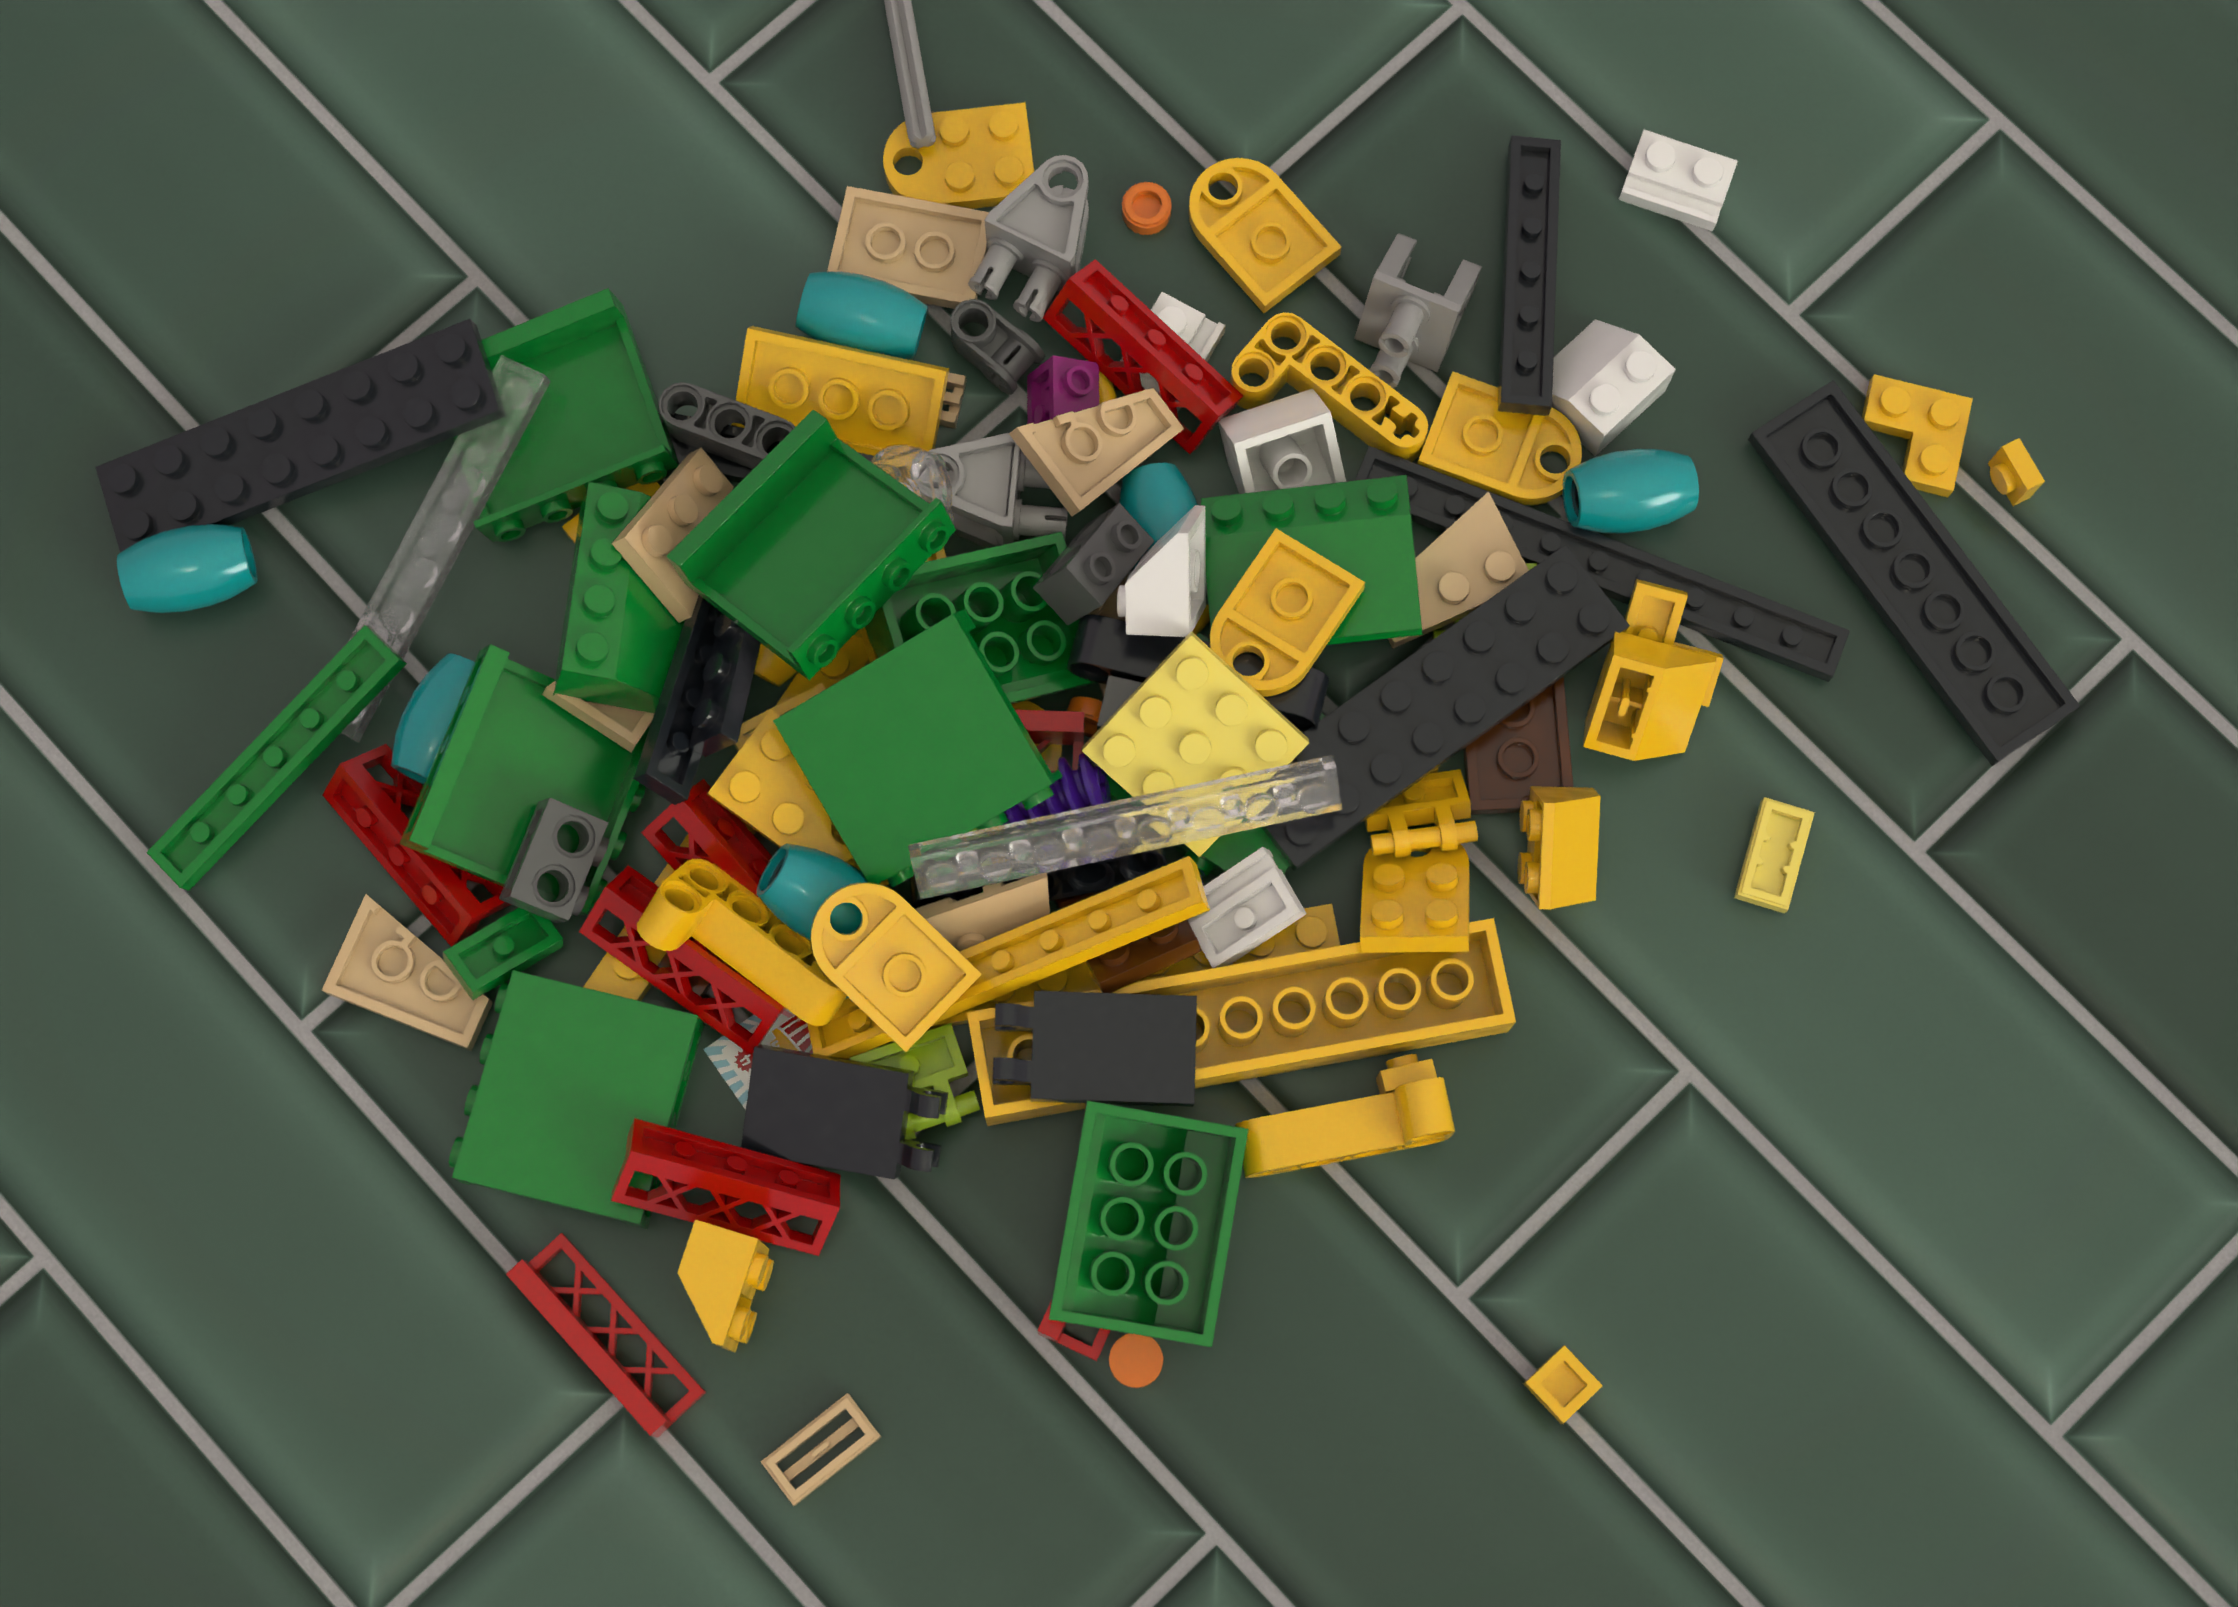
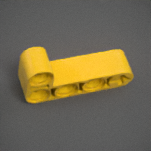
(1351, 382)
(744, 933)
(1349, 1129)

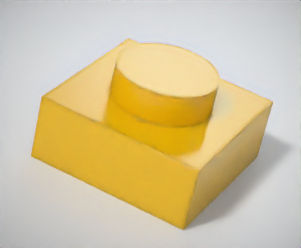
(2015, 472)
(1403, 1071)
(1562, 1384)

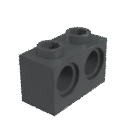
(1093, 564)
(543, 854)

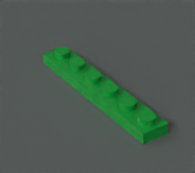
(276, 758)

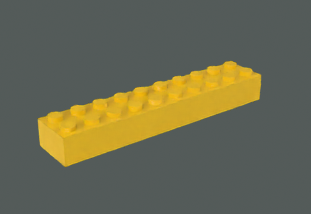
(1297, 1014)

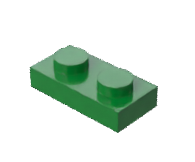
(499, 948)

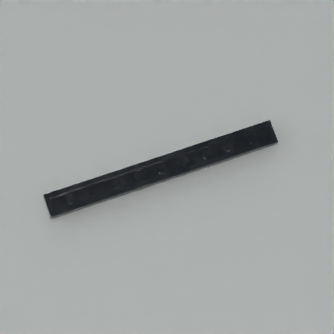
(1711, 604)

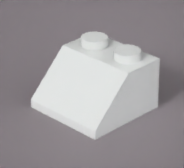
(1607, 381)
(1282, 445)
(1169, 582)

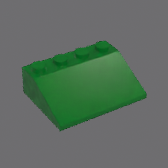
(1351, 523)
(1014, 625)
(614, 627)
(1148, 1224)

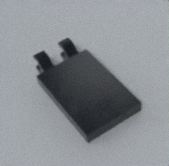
(1103, 1048)
(837, 1113)

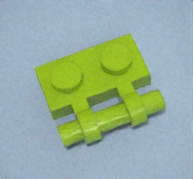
(935, 1063)

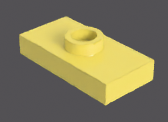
(1774, 855)

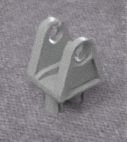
(1038, 235)
(1409, 320)
(987, 490)

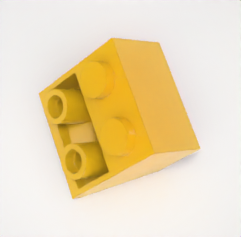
(1646, 698)
(1561, 845)
(721, 1279)

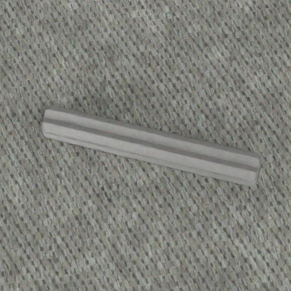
(910, 73)

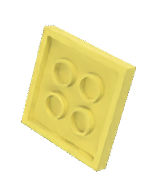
(1191, 727)

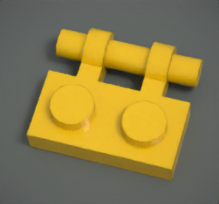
(1434, 799)

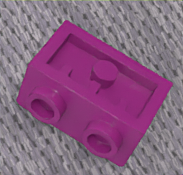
(1061, 387)

